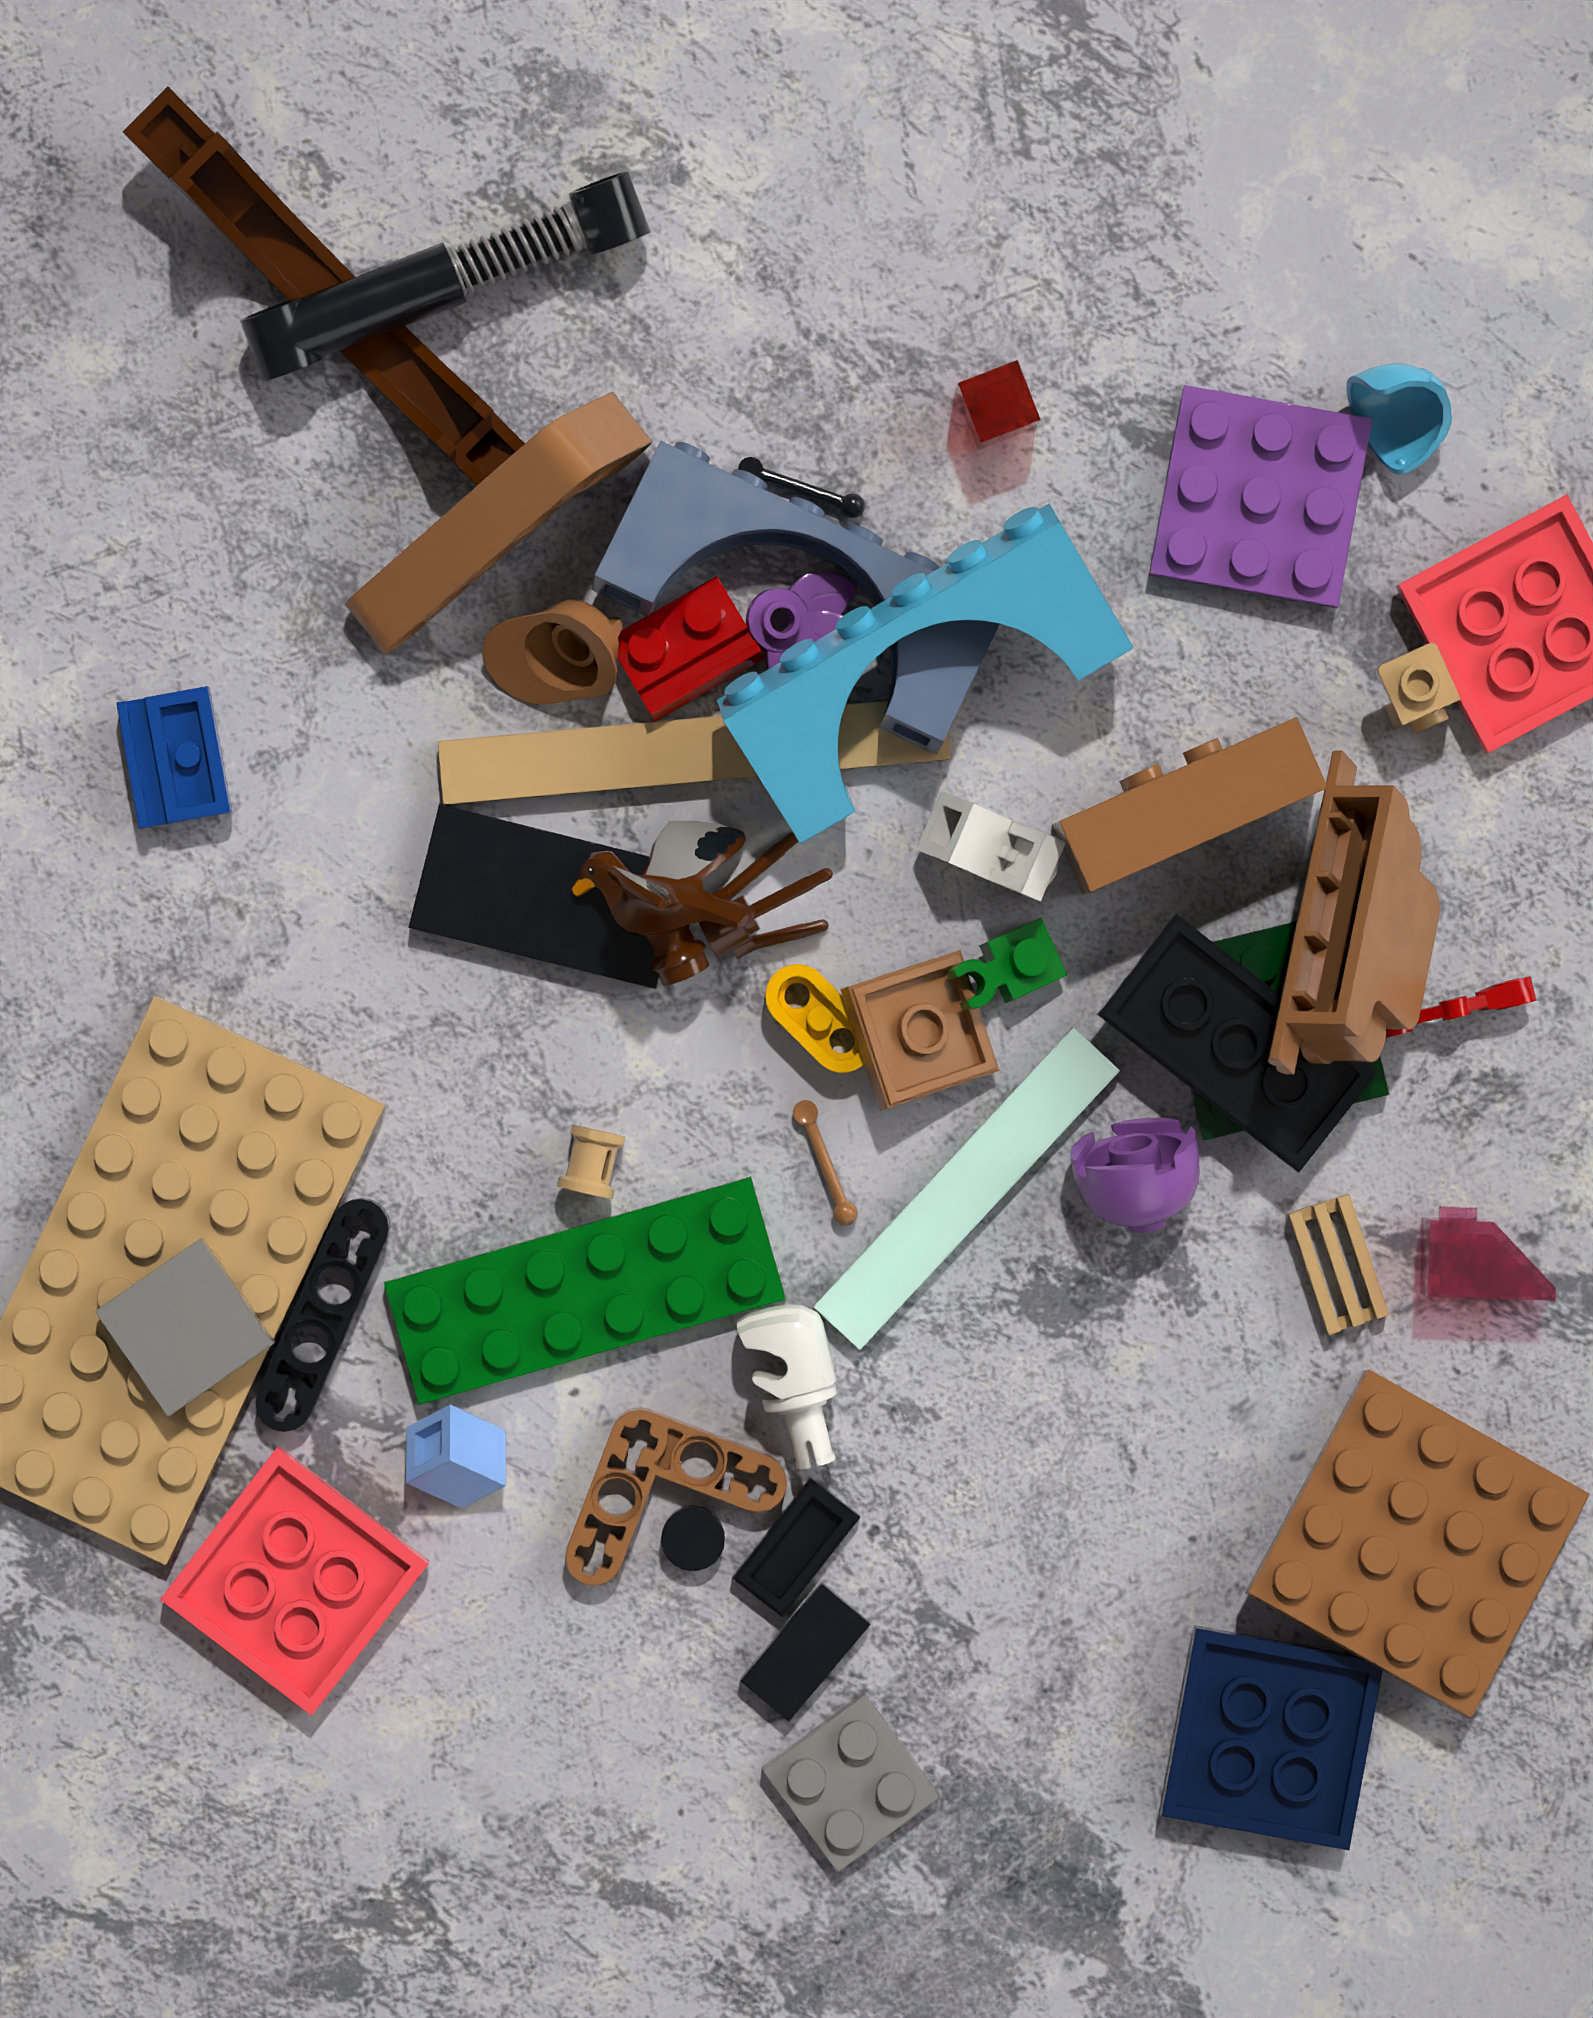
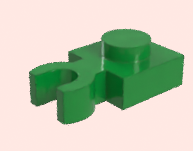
(1014, 964)

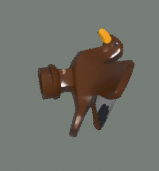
(670, 893)

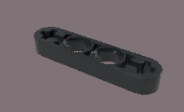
(318, 1312)

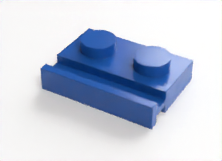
(174, 757)

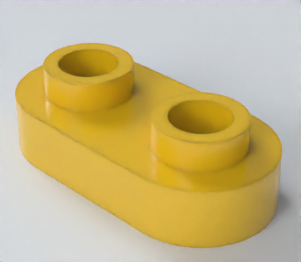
(817, 1019)

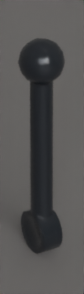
(851, 505)

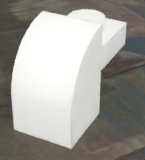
(991, 846)

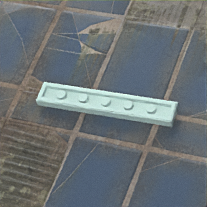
(966, 1188)

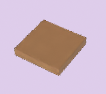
(916, 1032)

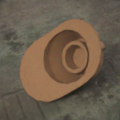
(554, 653)

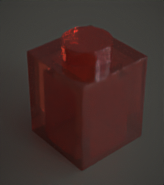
(997, 405)

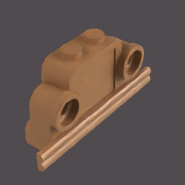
(1359, 929)

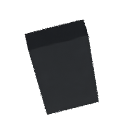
(796, 1546)
(805, 1651)

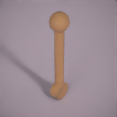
(805, 1114)

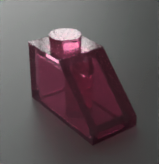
(1475, 1260)

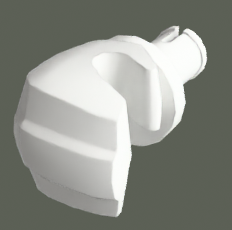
(810, 1377)

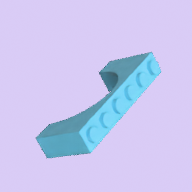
(1017, 578)

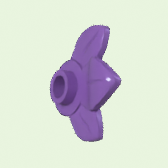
(812, 607)

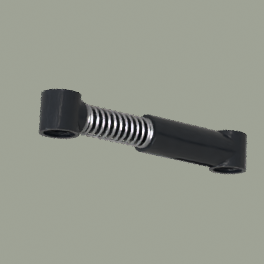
(437, 278)

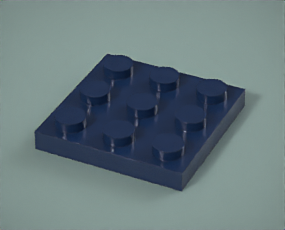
(1271, 1738)

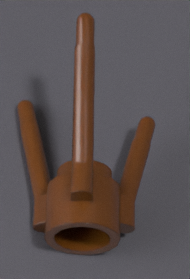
(727, 939)

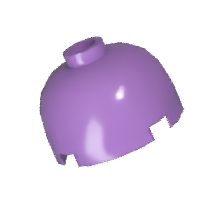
(1139, 1174)

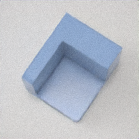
(455, 1456)

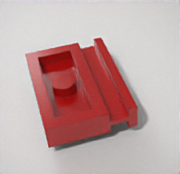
(686, 648)

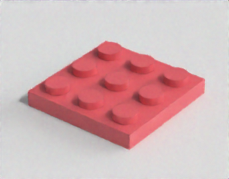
(1513, 622)
(295, 1580)

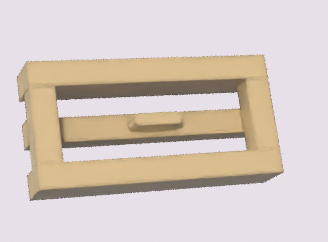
(1355, 1315)

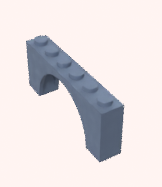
(698, 510)

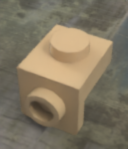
(1418, 688)

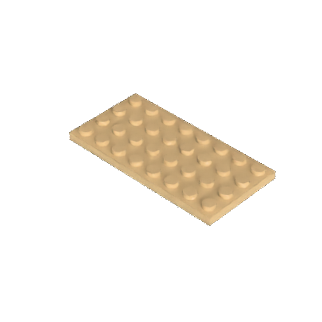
(187, 1147)

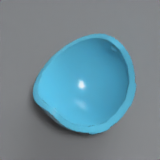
(1407, 412)

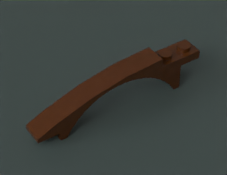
(300, 265)

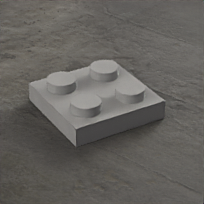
(851, 1782)

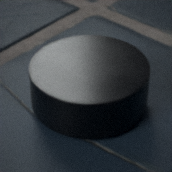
(693, 1538)

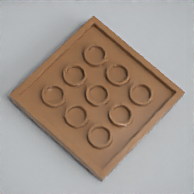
(1417, 1543)

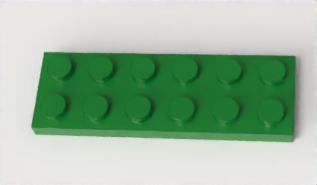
(584, 1290)

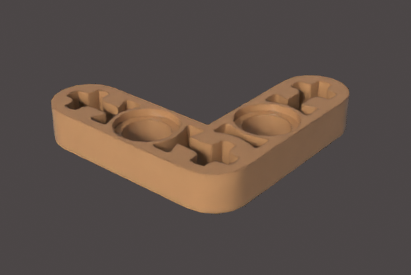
(663, 1462)

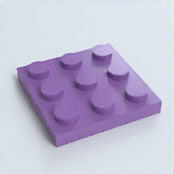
(1260, 496)

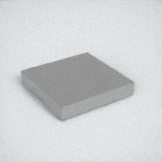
(185, 1327)

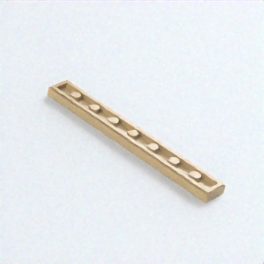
(641, 756)

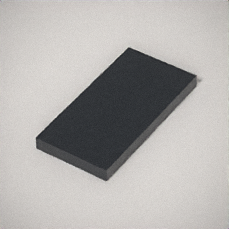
(514, 894)
(1215, 1033)

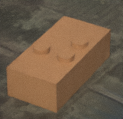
(1189, 805)

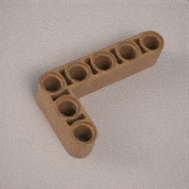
(496, 517)

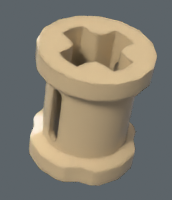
(591, 1162)

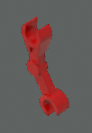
(1497, 996)

